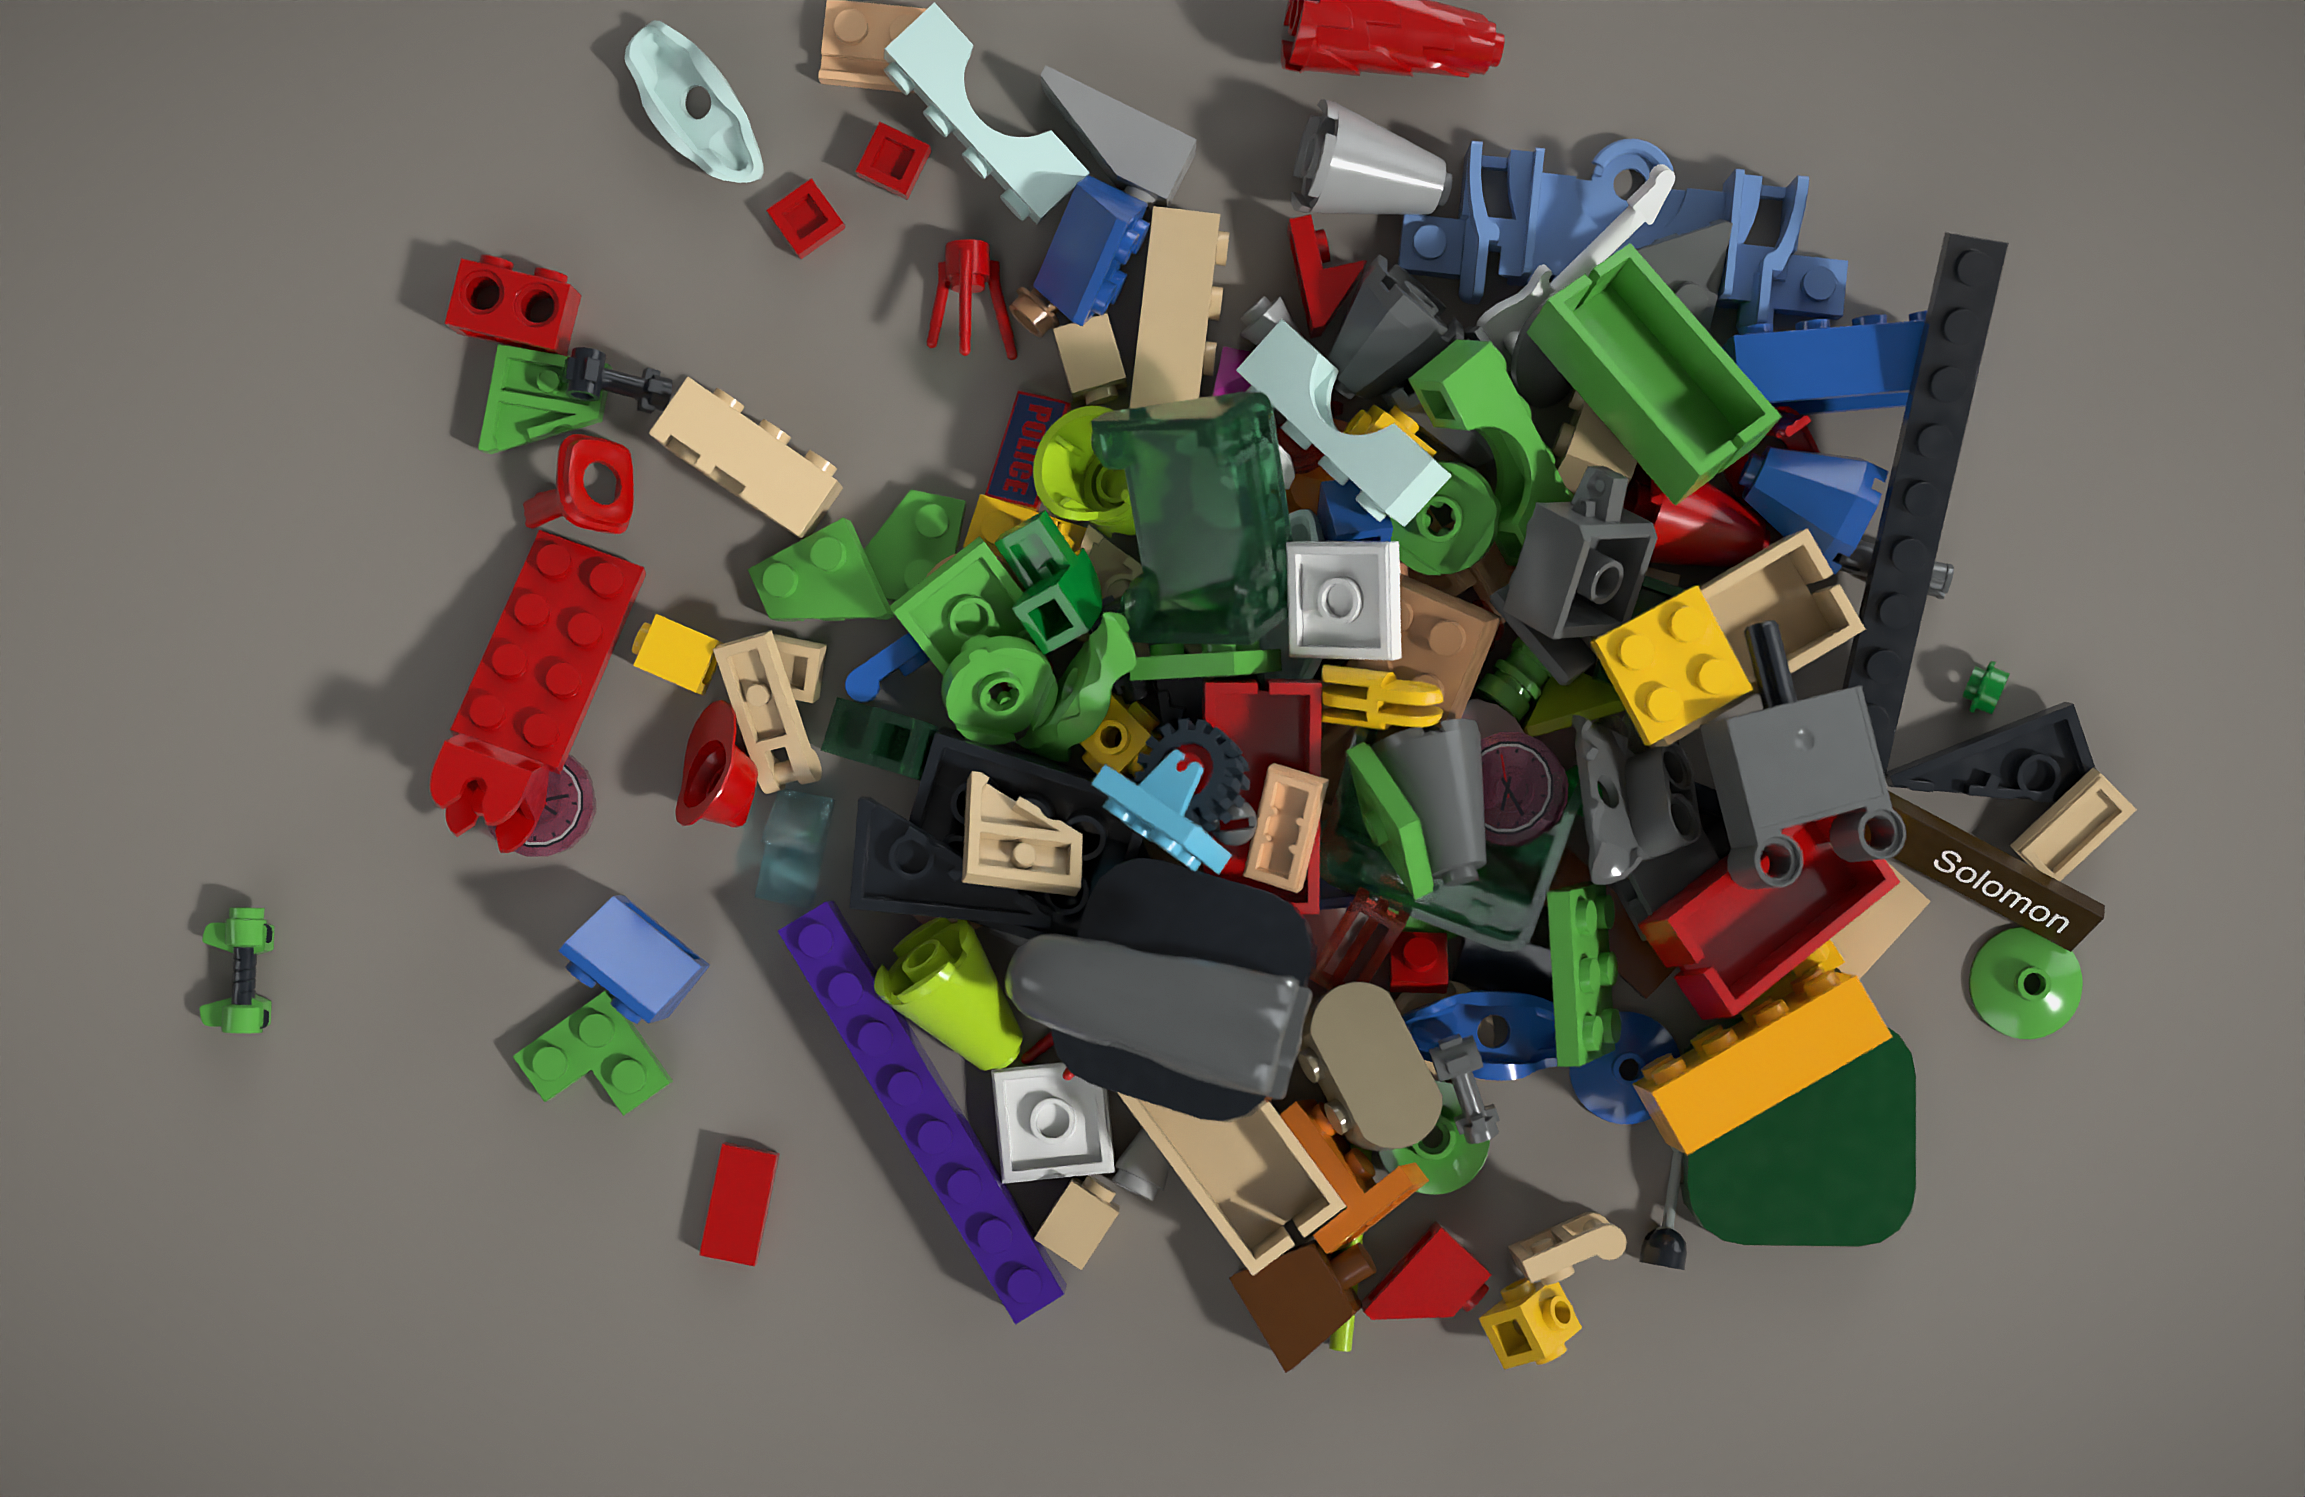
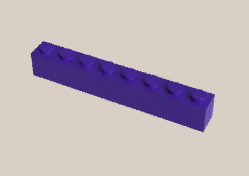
(924, 1112)

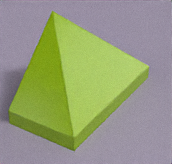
(1560, 703)

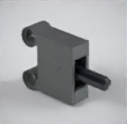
(1795, 767)

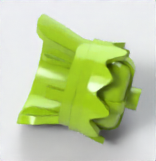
(1074, 480)

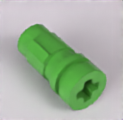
(1514, 681)

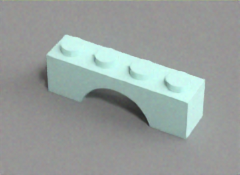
(932, 63)
(1386, 465)

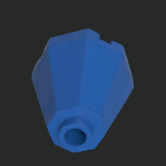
(1814, 492)

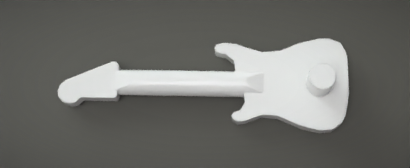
(1507, 317)

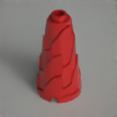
(1388, 38)

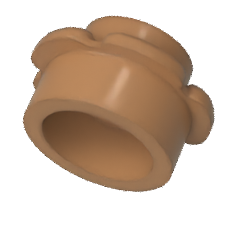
(1034, 311)

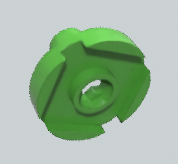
(1474, 532)
(990, 662)

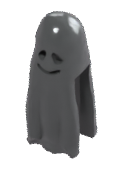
(1177, 1011)

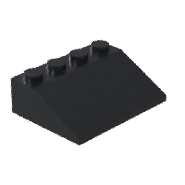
(1054, 787)

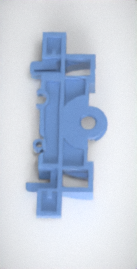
(1563, 215)

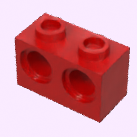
(510, 317)

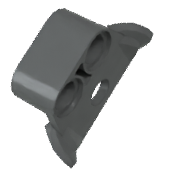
(1649, 798)

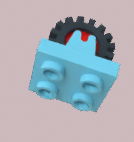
(1182, 790)

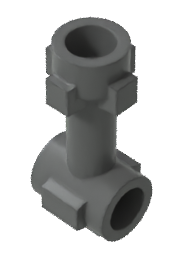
(1457, 1060)

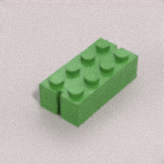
(1652, 373)

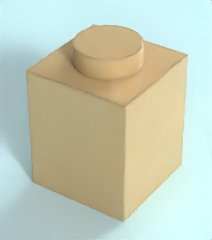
(1091, 360)
(1078, 1220)

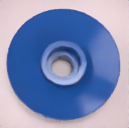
(1599, 1081)

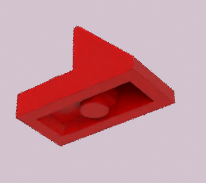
(1320, 289)

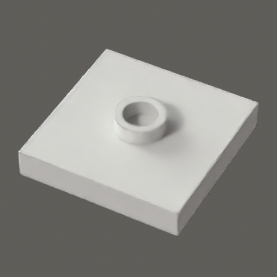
(1344, 599)
(1051, 1124)

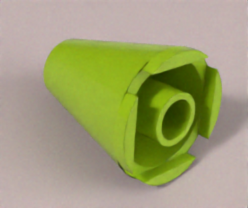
(952, 993)

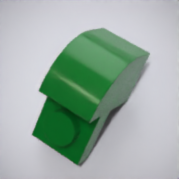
(1059, 584)

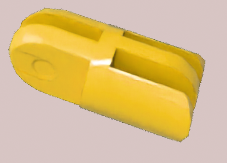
(1377, 699)

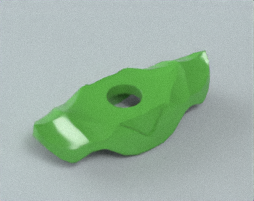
(1084, 691)

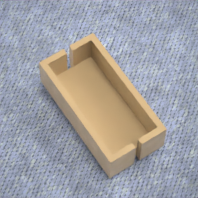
(1775, 588)
(1244, 1176)

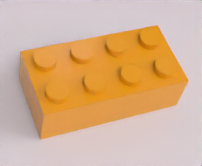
(1760, 1059)

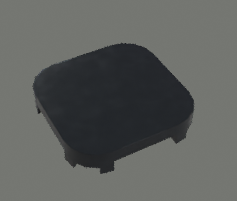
(1193, 916)

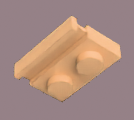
(856, 42)

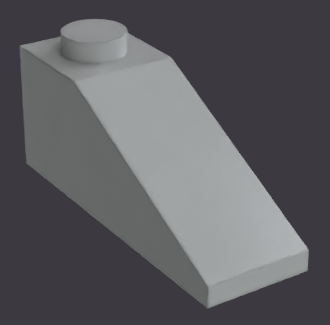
(1131, 147)

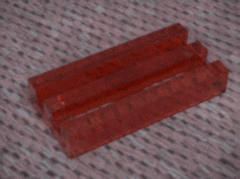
(1376, 914)

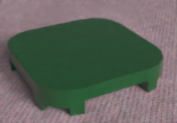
(1817, 1165)

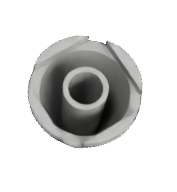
(1364, 168)

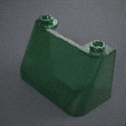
(1204, 517)

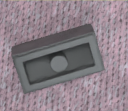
(1561, 657)

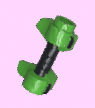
(245, 936)

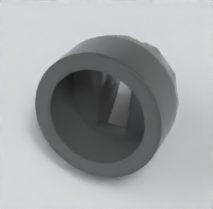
(1237, 836)

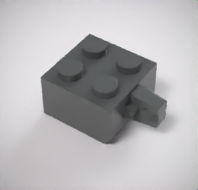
(1582, 561)

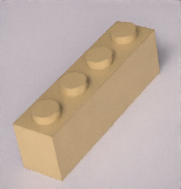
(1177, 306)

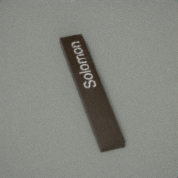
(1994, 877)

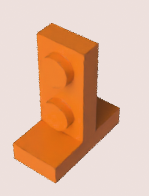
(1349, 1175)

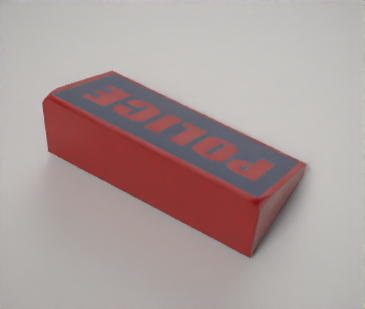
(1013, 468)

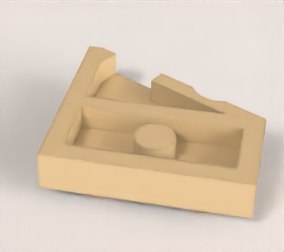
(1017, 844)

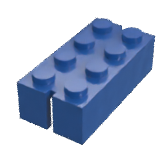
(1831, 367)

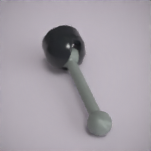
(1664, 1244)

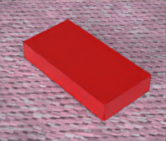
(739, 1204)

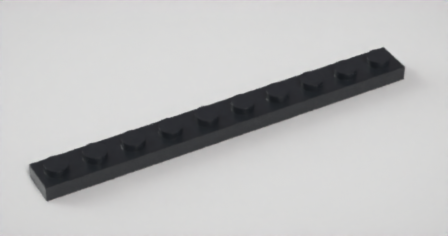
(1923, 477)

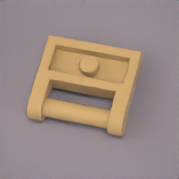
(1552, 1252)

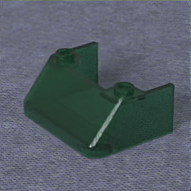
(1492, 910)

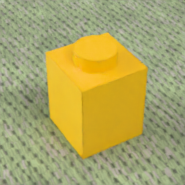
(676, 654)

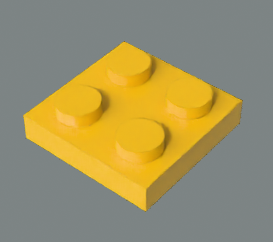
(1671, 665)

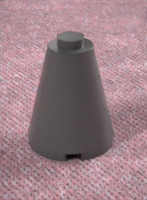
(1445, 789)

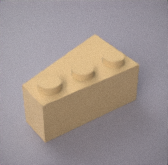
(747, 458)

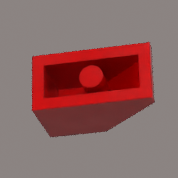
(1429, 1281)

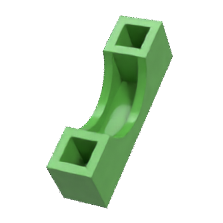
(1471, 390)

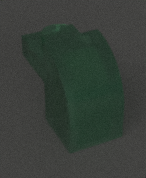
(879, 738)

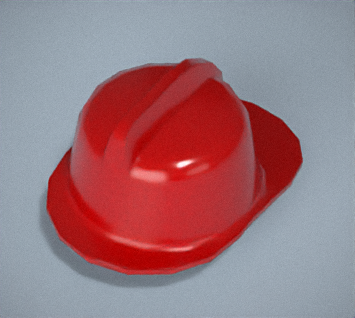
(716, 773)

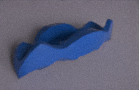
(1529, 1039)

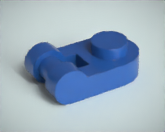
(865, 680)

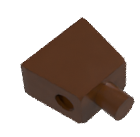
(1303, 1297)

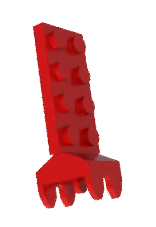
(533, 687)

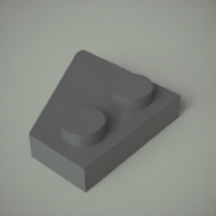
(1692, 266)

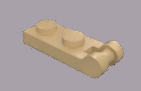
(767, 711)

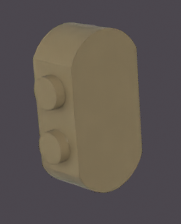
(1368, 1068)

